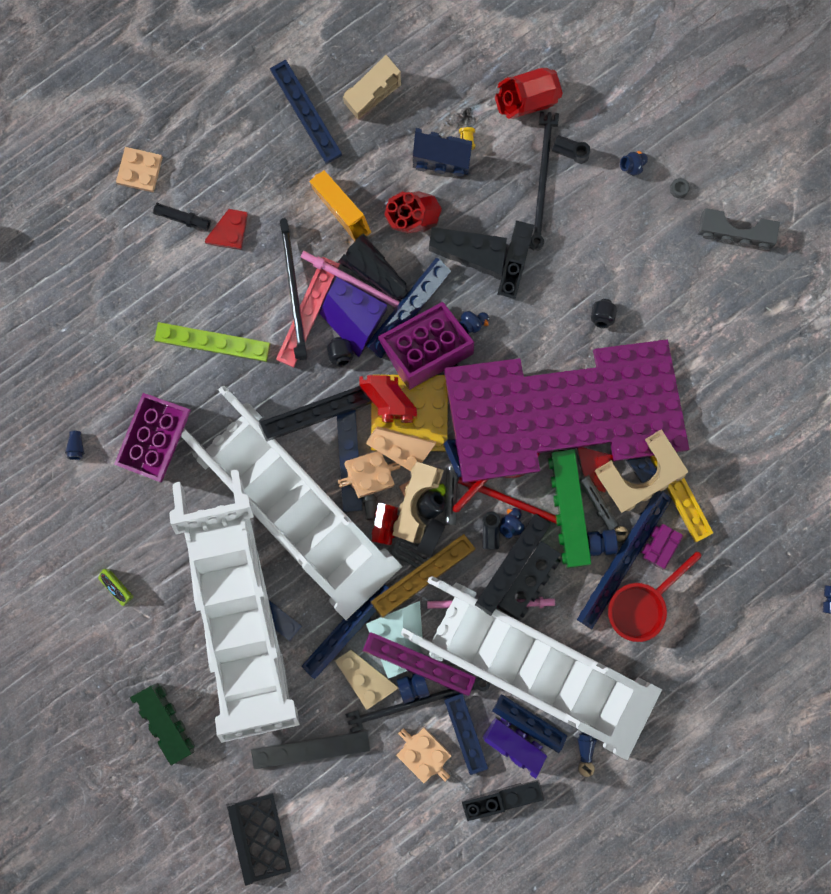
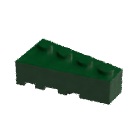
(164, 723)

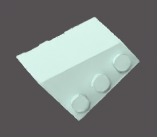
(391, 627)

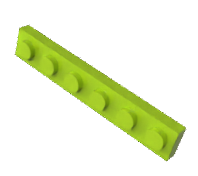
(212, 342)

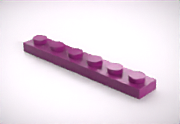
(419, 664)

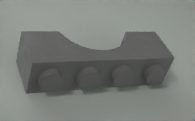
(715, 225)

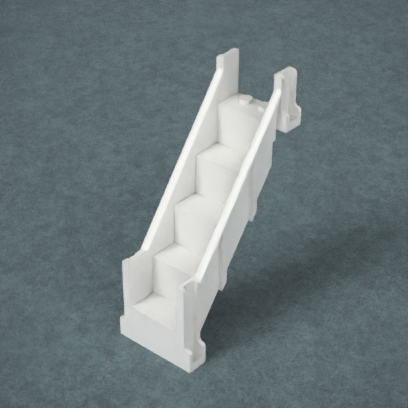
(297, 511)
(235, 616)
(541, 671)

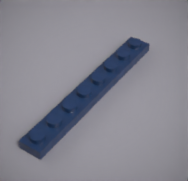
(624, 559)

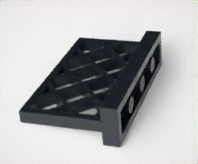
(241, 839)

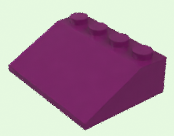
(426, 345)
(152, 437)

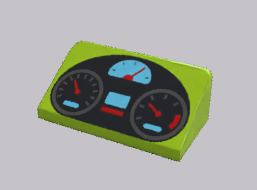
(115, 586)

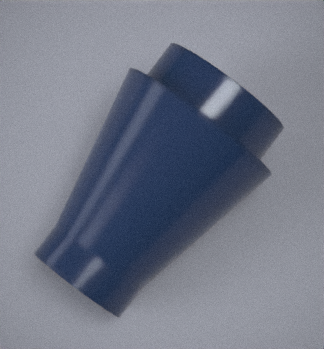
(75, 446)
(586, 747)

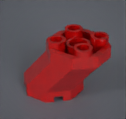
(528, 92)
(412, 212)
(388, 398)

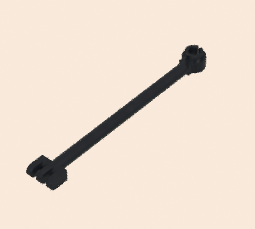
(548, 123)
(300, 350)
(360, 719)

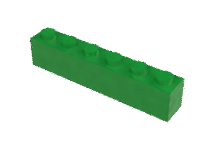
(570, 509)

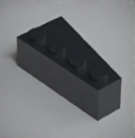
(470, 249)

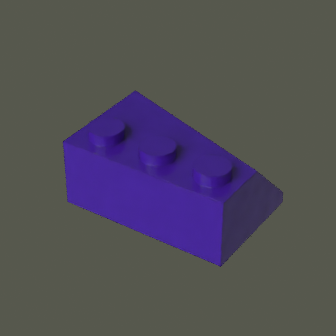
(352, 314)
(515, 745)

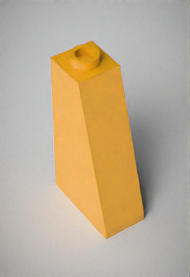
(340, 205)

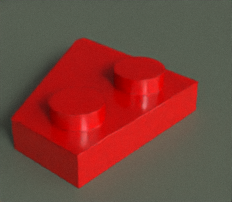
(591, 461)

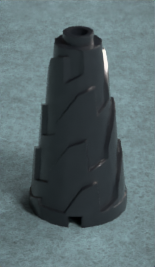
(371, 266)

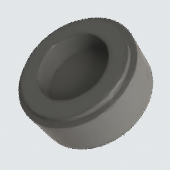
(679, 188)

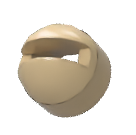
(620, 538)
(583, 772)

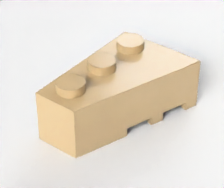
(373, 87)

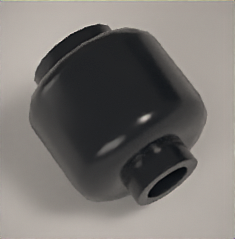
(603, 313)
(340, 351)
(431, 505)

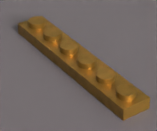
(418, 578)

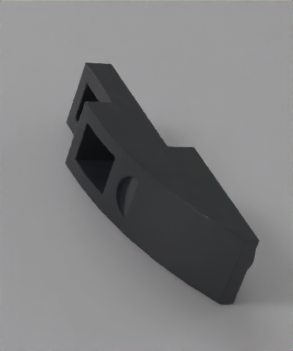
(515, 259)
(502, 800)

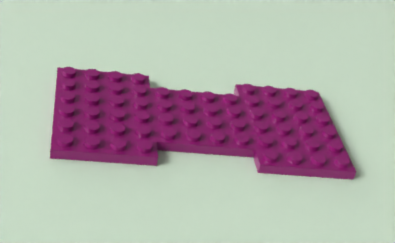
(510, 417)

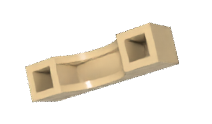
(409, 524)

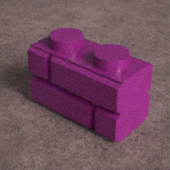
(662, 546)

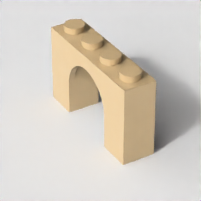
(628, 494)

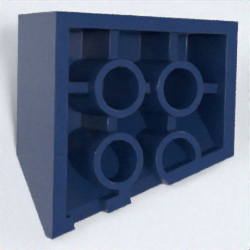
(441, 154)

